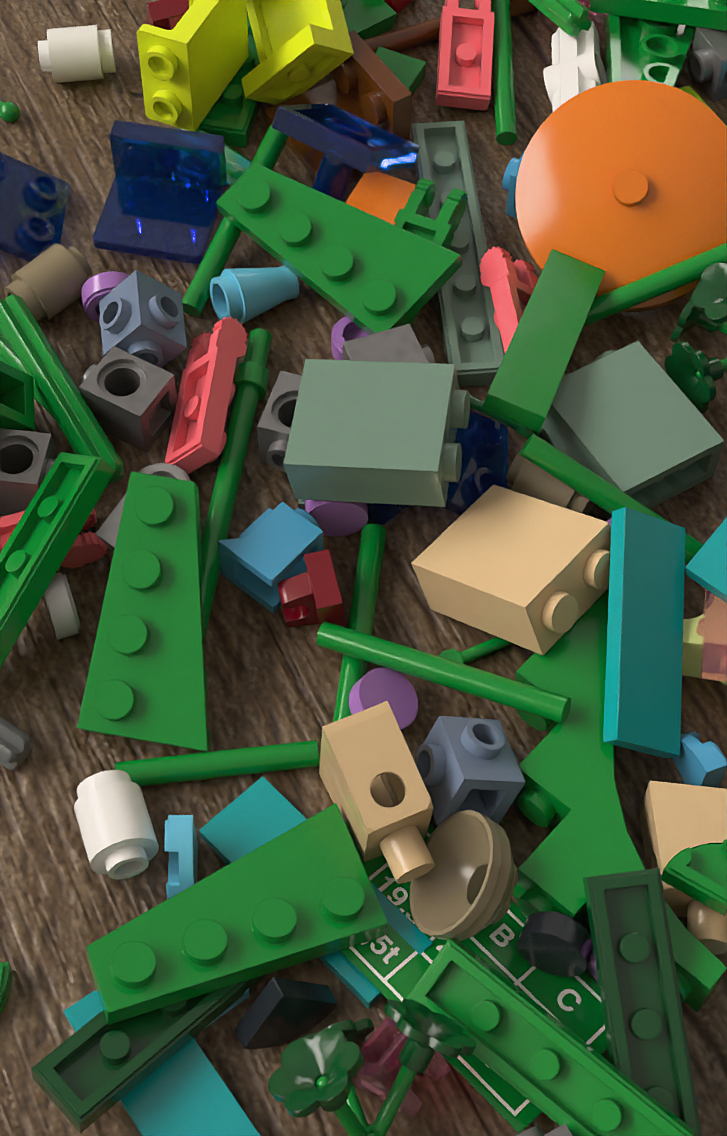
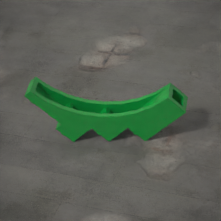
(576, 795)

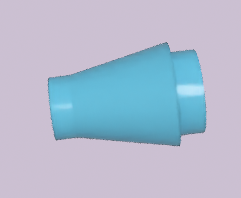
(251, 291)

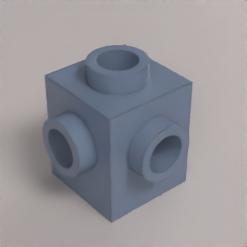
(143, 320)
(469, 768)

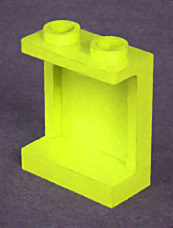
(295, 46)
(193, 62)

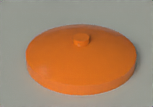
(626, 183)

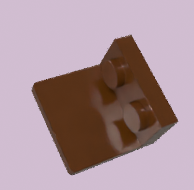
(362, 88)

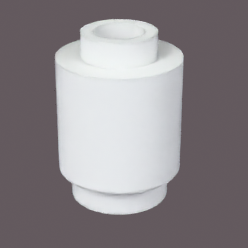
(77, 53)
(115, 824)

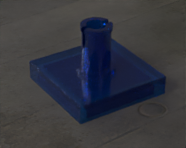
(346, 144)

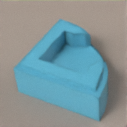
(183, 853)

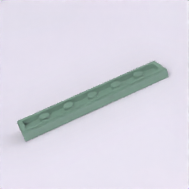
(462, 302)

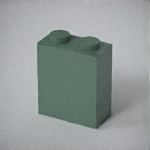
(632, 427)
(376, 432)

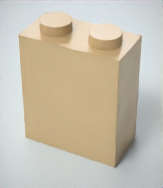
(517, 568)

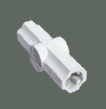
(574, 65)

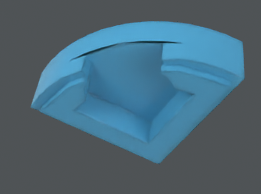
(699, 762)

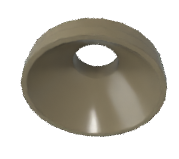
(469, 878)

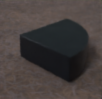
(284, 1012)

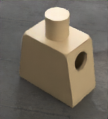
(378, 790)
(680, 818)

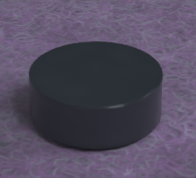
(555, 944)

